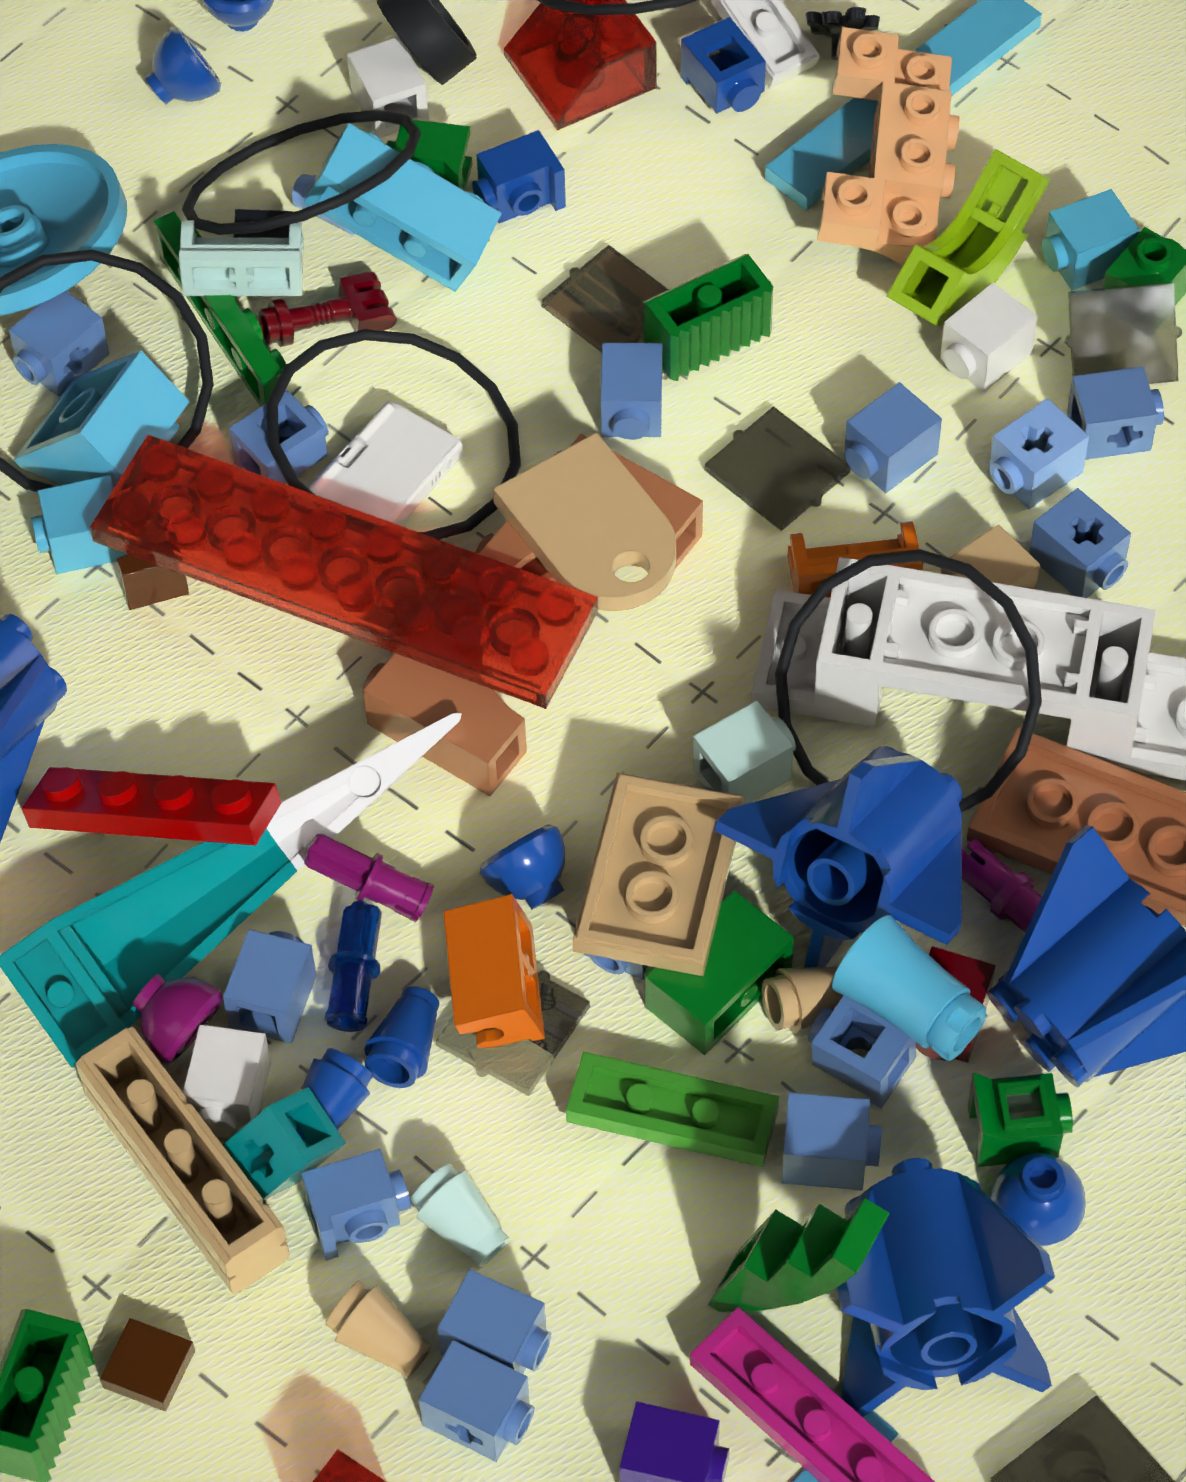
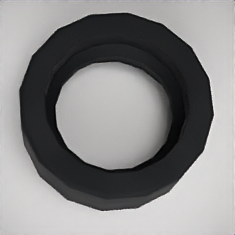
(430, 36)

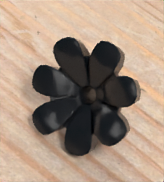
(831, 24)

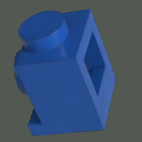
(729, 77)
(520, 177)

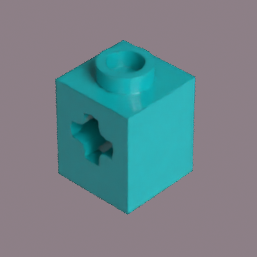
(273, 1151)

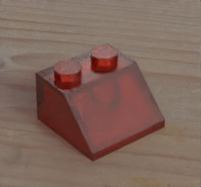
(582, 62)

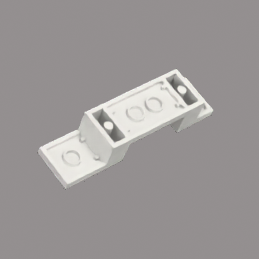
(957, 643)

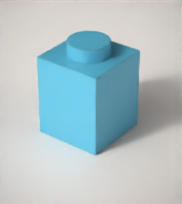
(1087, 238)
(67, 521)

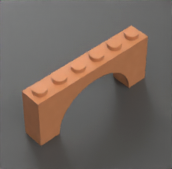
(490, 735)

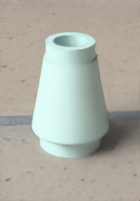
(459, 1214)

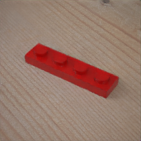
(152, 805)

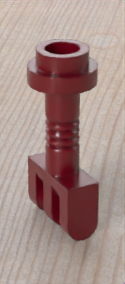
(358, 300)

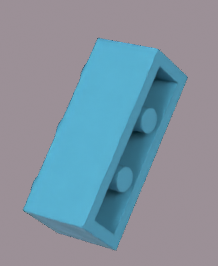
(410, 214)

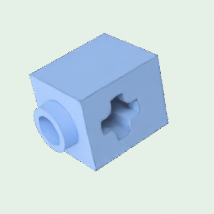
(1037, 454)

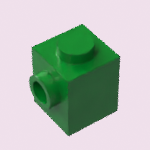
(1148, 261)

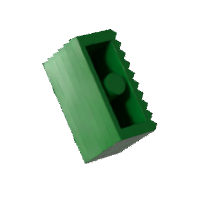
(710, 316)
(38, 1391)

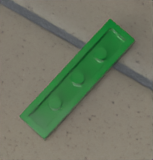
(232, 328)

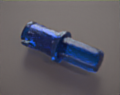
(354, 967)

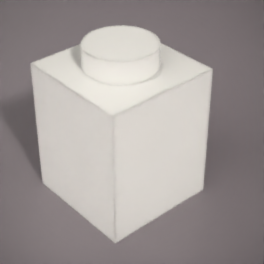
(389, 81)
(988, 337)
(227, 1077)

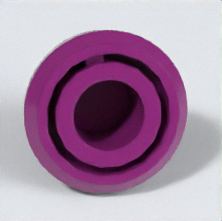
(174, 1012)

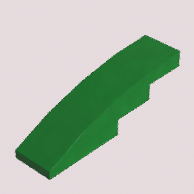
(796, 1261)

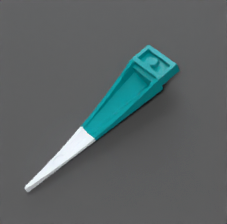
(96, 958)

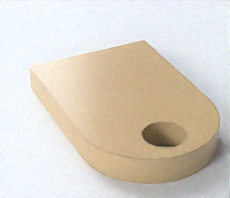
(588, 521)

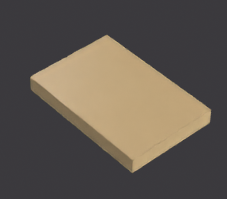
(657, 875)

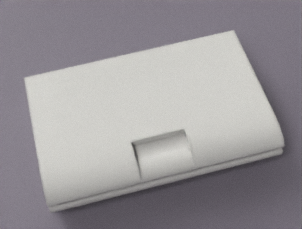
(390, 465)

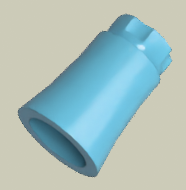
(909, 989)

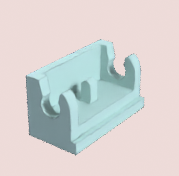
(241, 264)

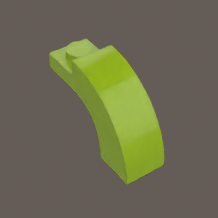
(975, 245)

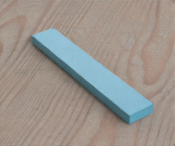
(845, 137)

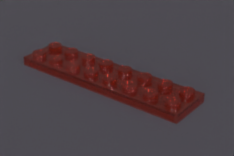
(346, 570)

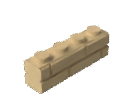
(183, 1160)

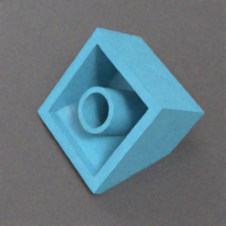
(103, 422)

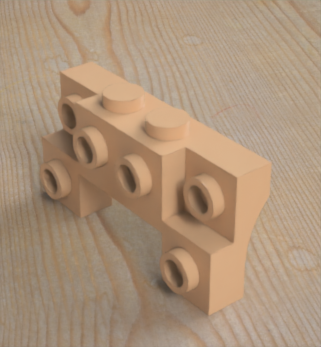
(908, 147)

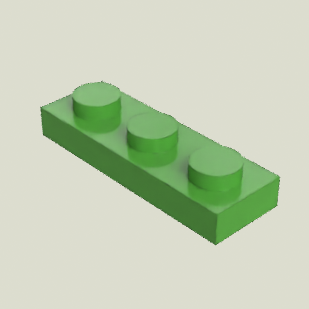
(672, 1109)

